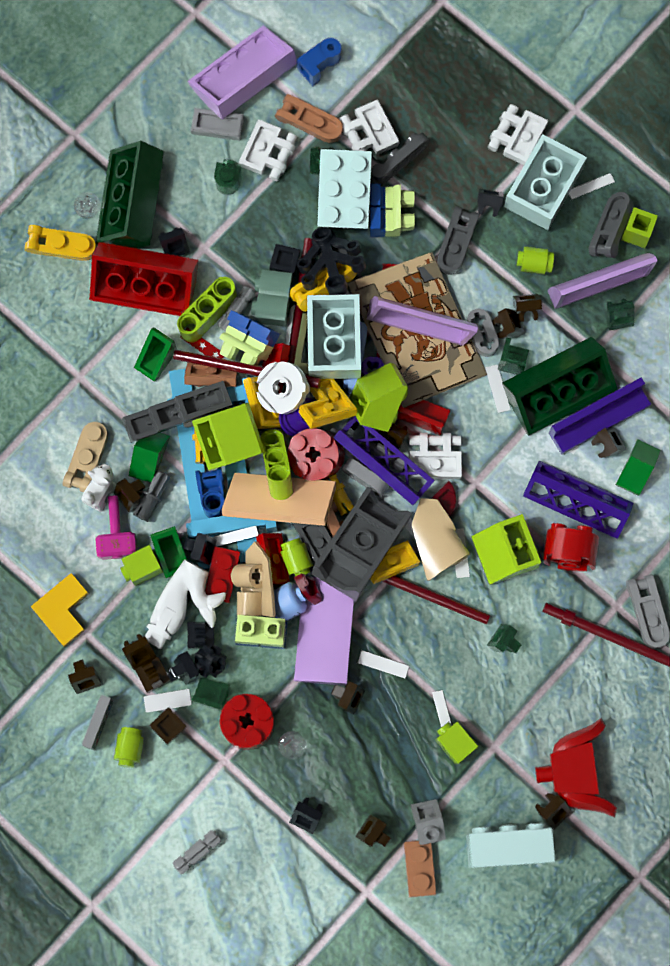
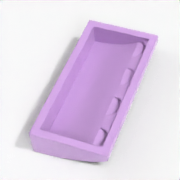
(243, 71)
(602, 280)
(420, 321)
(325, 638)

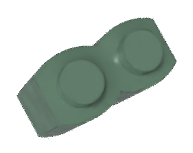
(273, 298)

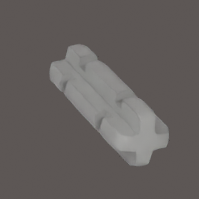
(238, 305)
(378, 450)
(196, 852)

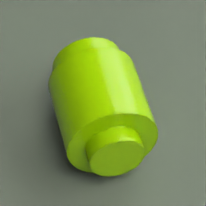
(535, 260)
(296, 557)
(128, 747)

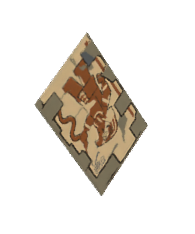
(423, 361)

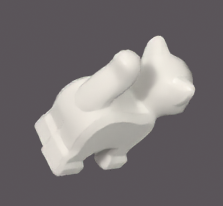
(99, 487)

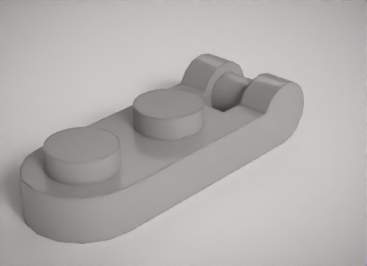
(649, 612)

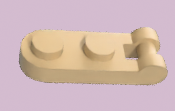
(86, 455)

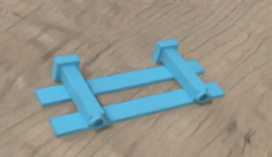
(199, 521)

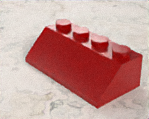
(142, 279)

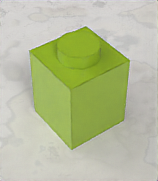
(639, 227)
(140, 566)
(455, 742)

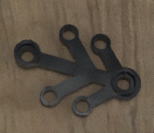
(324, 239)

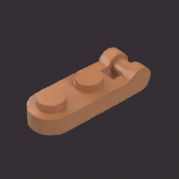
(310, 119)

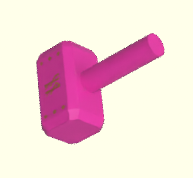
(116, 544)

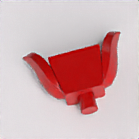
(574, 770)

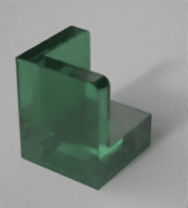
(513, 358)
(211, 694)

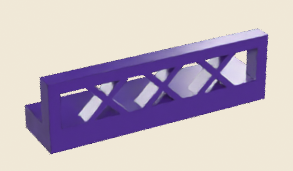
(599, 415)
(379, 467)
(584, 493)

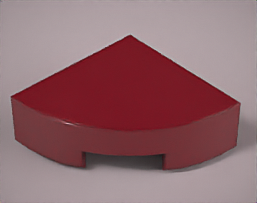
(447, 498)
(308, 588)

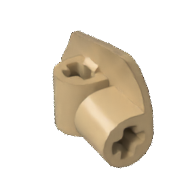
(436, 538)
(256, 584)

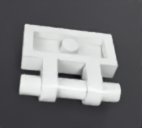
(376, 127)
(524, 138)
(260, 147)
(437, 464)

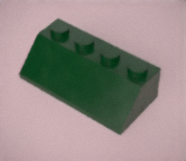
(130, 195)
(560, 385)

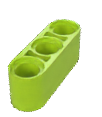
(202, 320)
(277, 464)

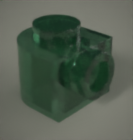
(227, 176)

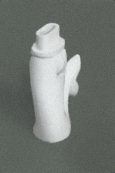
(172, 603)

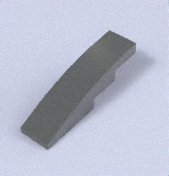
(177, 411)

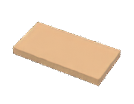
(251, 499)

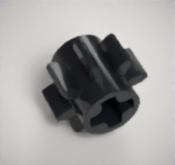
(210, 661)

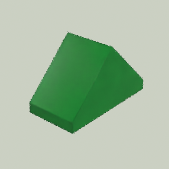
(155, 354)
(148, 457)
(638, 467)
(169, 550)

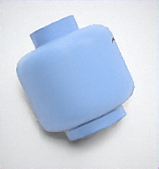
(289, 601)

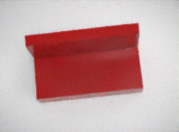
(425, 415)

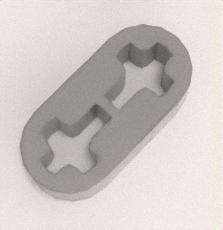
(488, 331)
(365, 476)

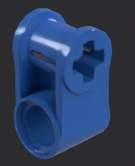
(211, 488)

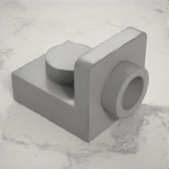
(428, 822)

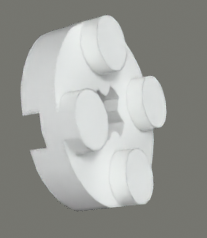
(268, 387)

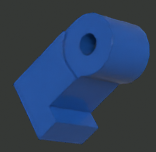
(319, 58)

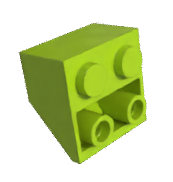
(379, 397)
(228, 436)
(506, 549)

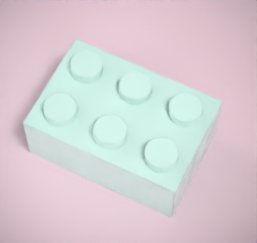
(545, 182)
(344, 188)
(334, 336)
(510, 846)

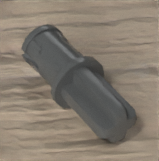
(151, 496)

